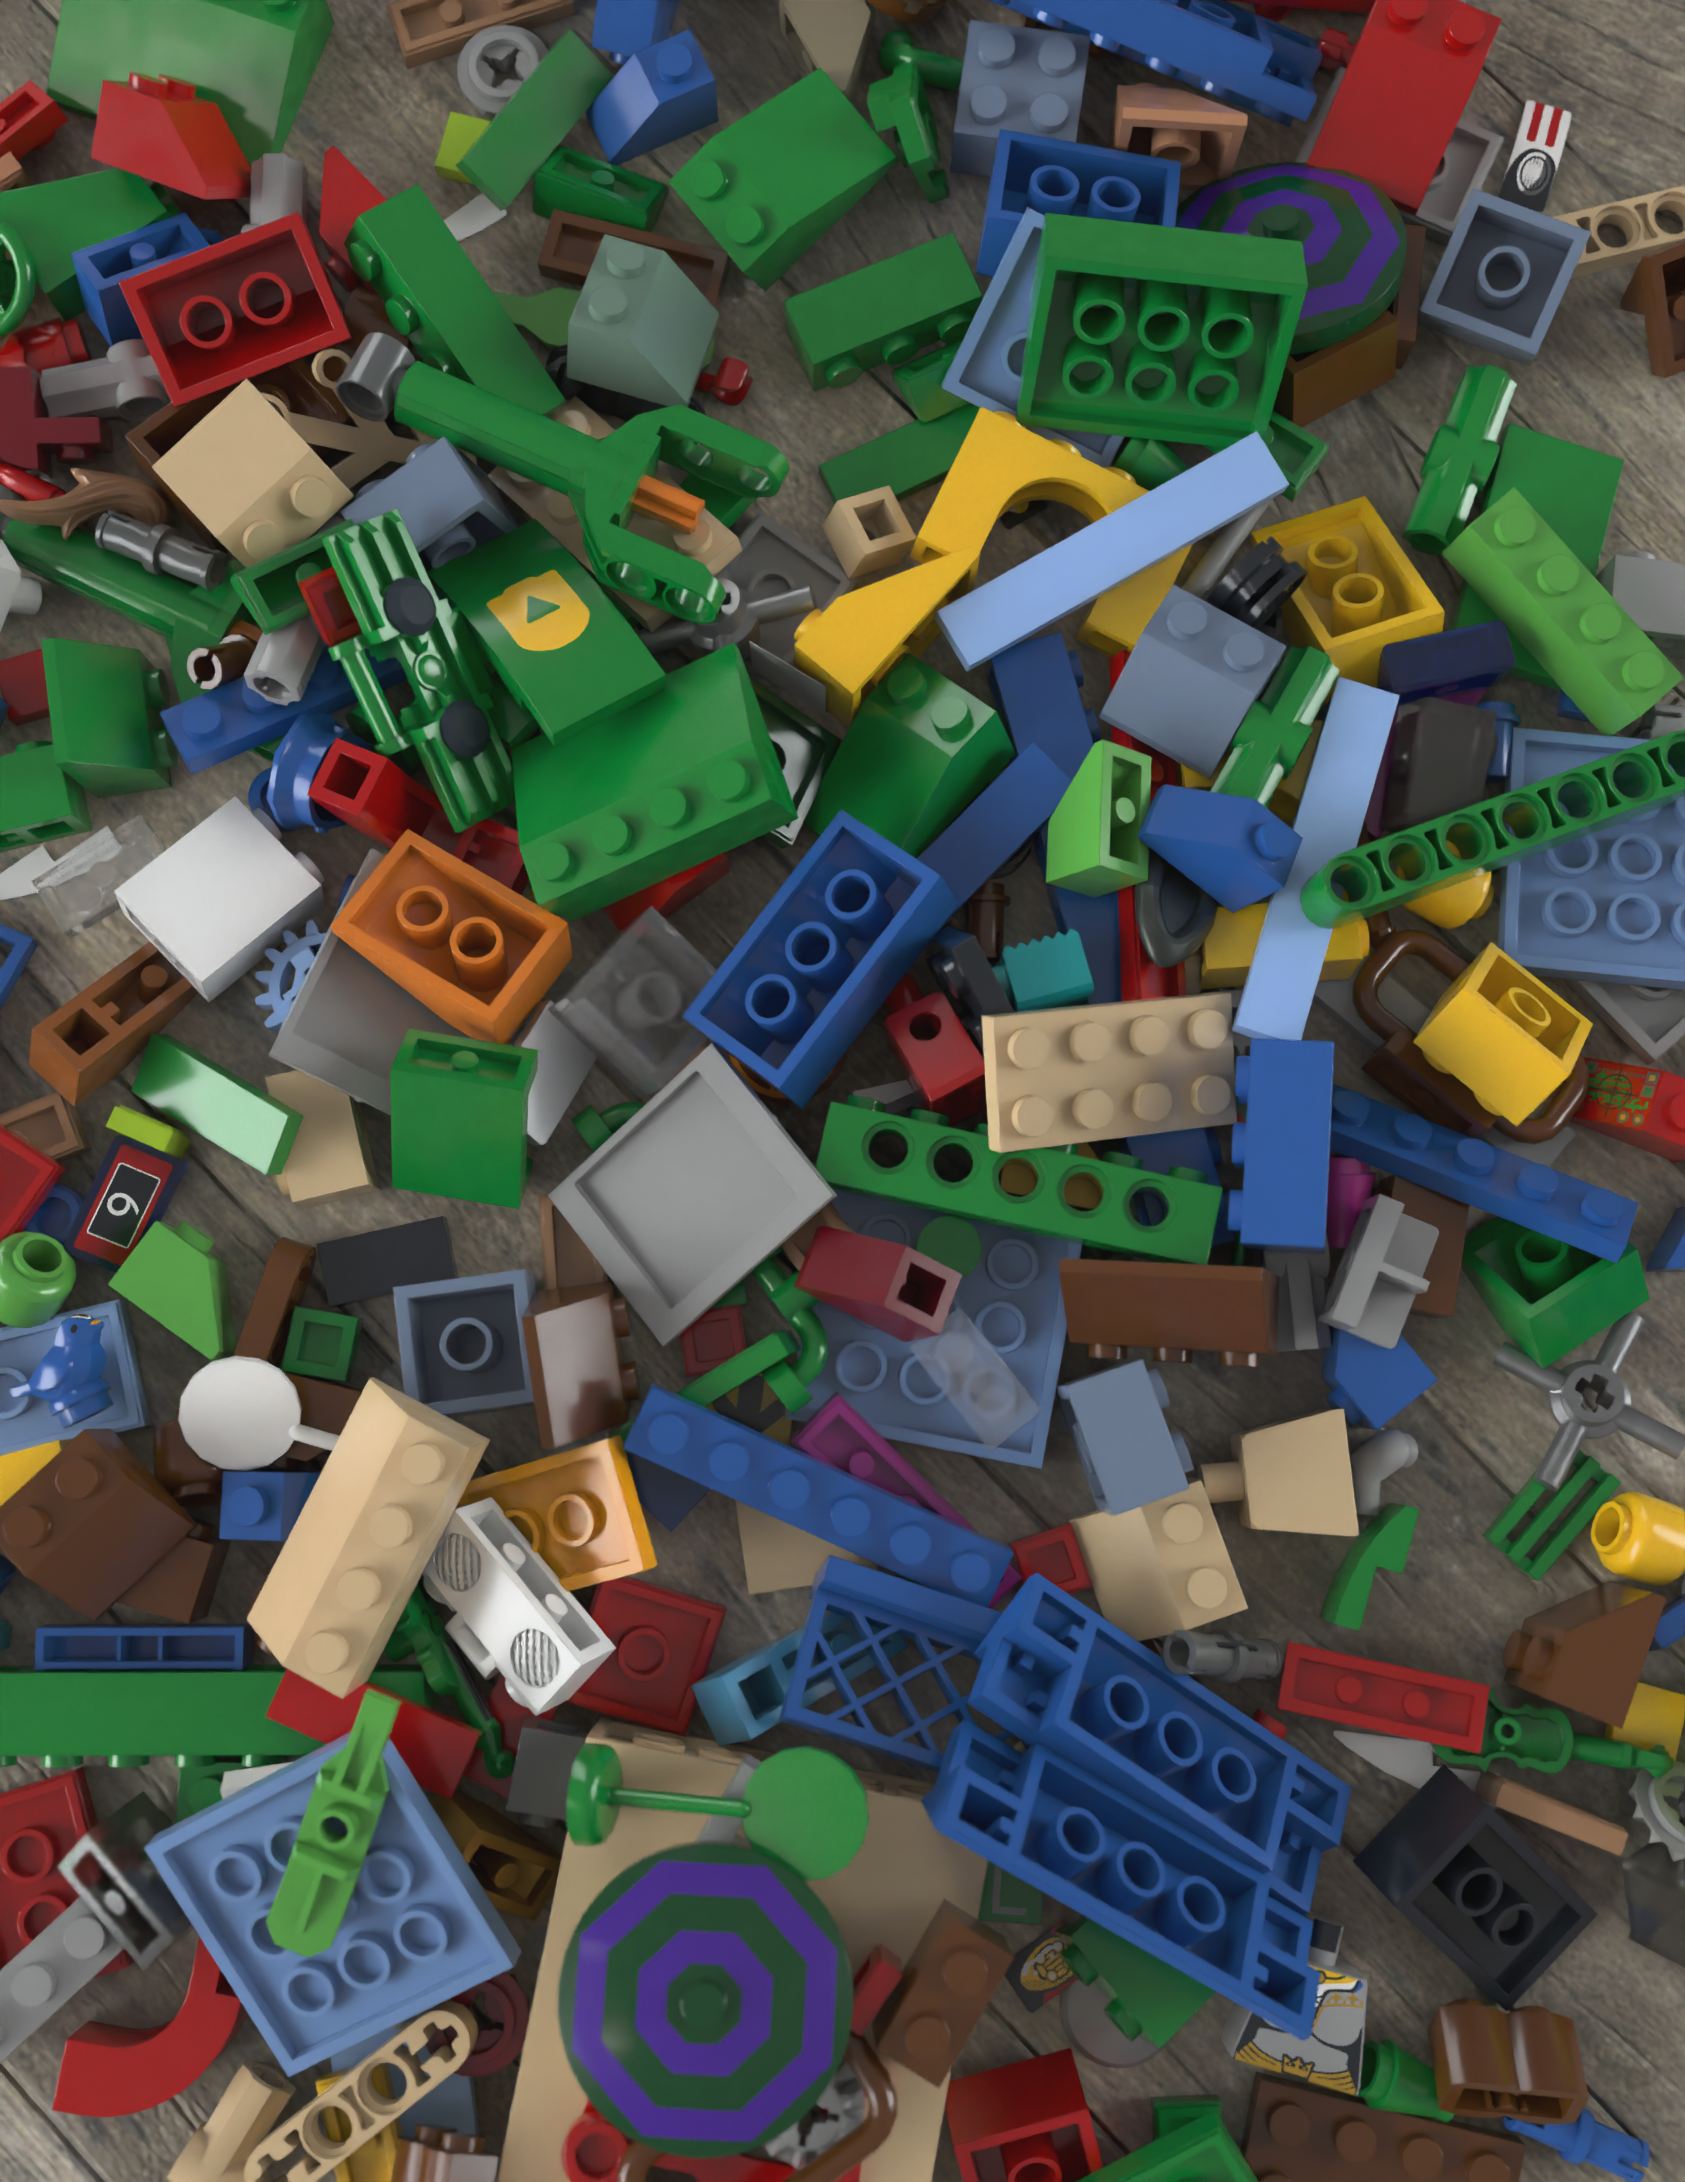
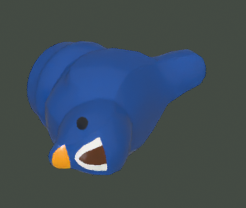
(72, 1373)

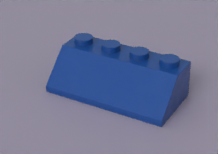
(822, 957)

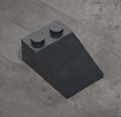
(1474, 1887)

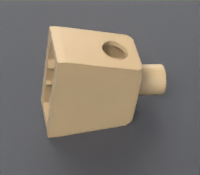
(1289, 1476)

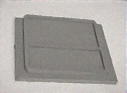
(351, 1018)
(691, 1194)

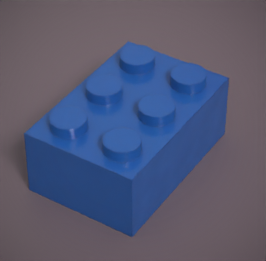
(1071, 181)
(1283, 1145)

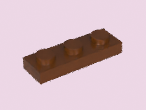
(575, 239)

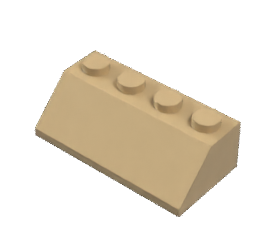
(364, 1538)

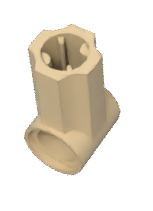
(236, 2127)

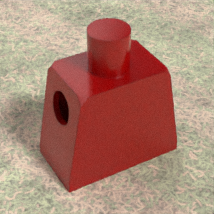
(935, 1052)

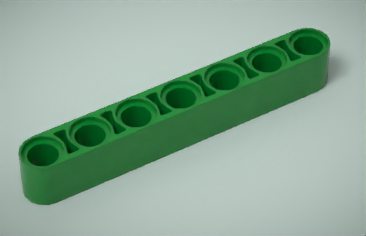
(1484, 842)

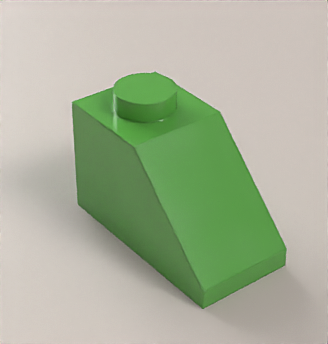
(1098, 823)
(181, 1287)

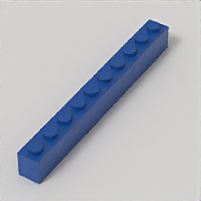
(1040, 703)

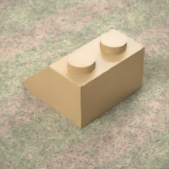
(252, 478)
(1160, 1565)

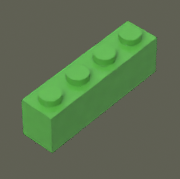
(1562, 614)

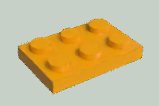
(575, 1512)

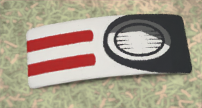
(1535, 156)

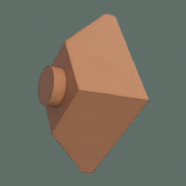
(1178, 128)

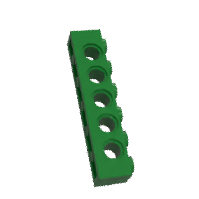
(1187, 1198)

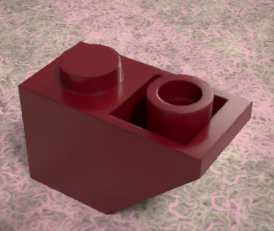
(879, 1282)

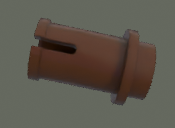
(221, 662)
(986, 919)

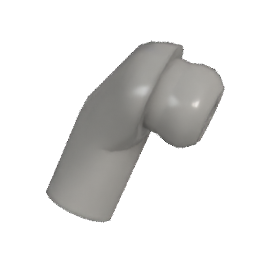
(1377, 1460)

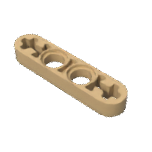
(1638, 223)
(361, 2101)

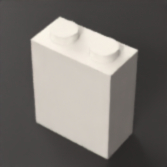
(222, 897)

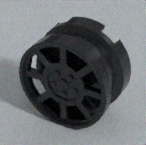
(1258, 584)

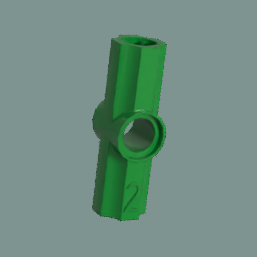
(1459, 458)
(1277, 726)

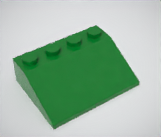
(238, 53)
(1158, 330)
(649, 789)

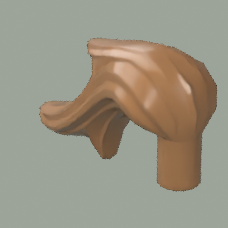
(92, 499)

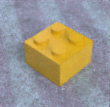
(1503, 1035)

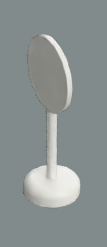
(244, 1414)

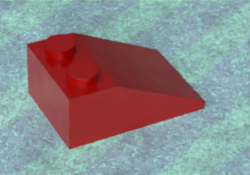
(1404, 94)
(1023, 2122)

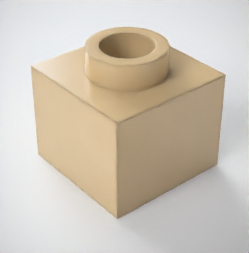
(868, 532)

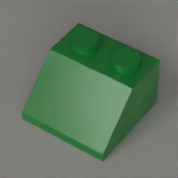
(108, 717)
(1547, 1290)

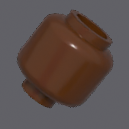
(182, 1471)

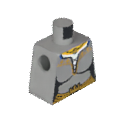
(1336, 2044)

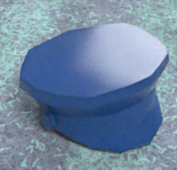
(296, 767)

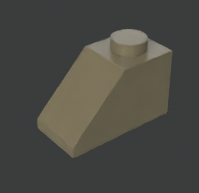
(829, 37)

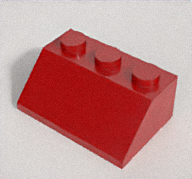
(236, 309)

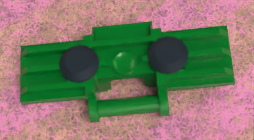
(433, 644)

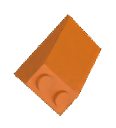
(456, 939)

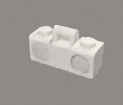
(512, 1609)

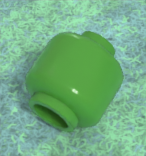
(33, 1278)

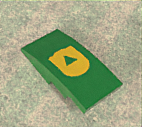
(548, 631)

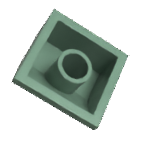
(639, 325)

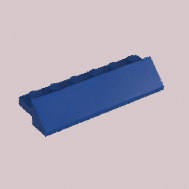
(1199, 44)
(1160, 1736)
(1128, 1871)

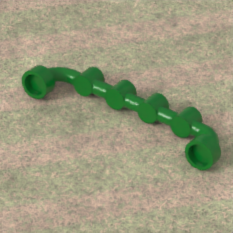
(795, 1305)

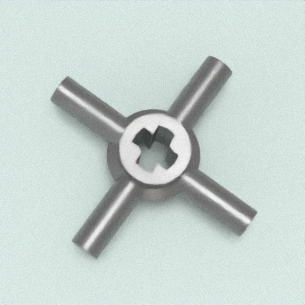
(735, 622)
(1613, 1401)

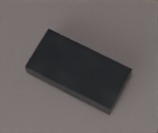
(377, 1261)

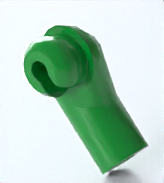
(935, 68)

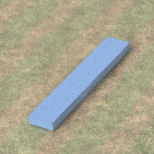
(1111, 551)
(1330, 823)

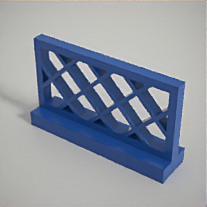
(900, 1609)

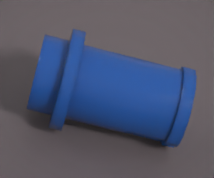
(1505, 721)

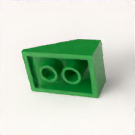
(783, 176)
(912, 758)

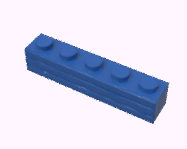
(144, 1646)

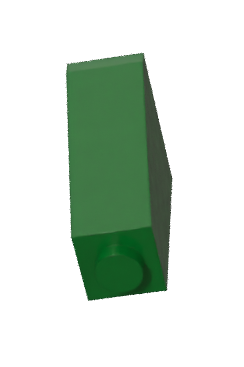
(75, 215)

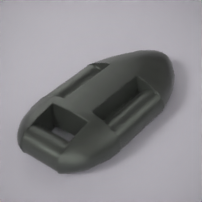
(1171, 913)

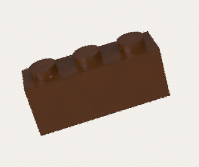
(1171, 1309)

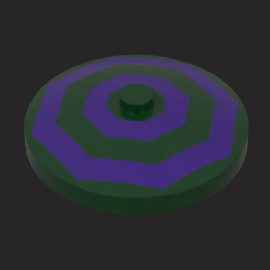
(1347, 232)
(705, 1999)

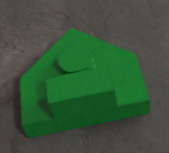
(905, 104)

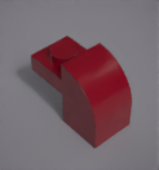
(31, 436)

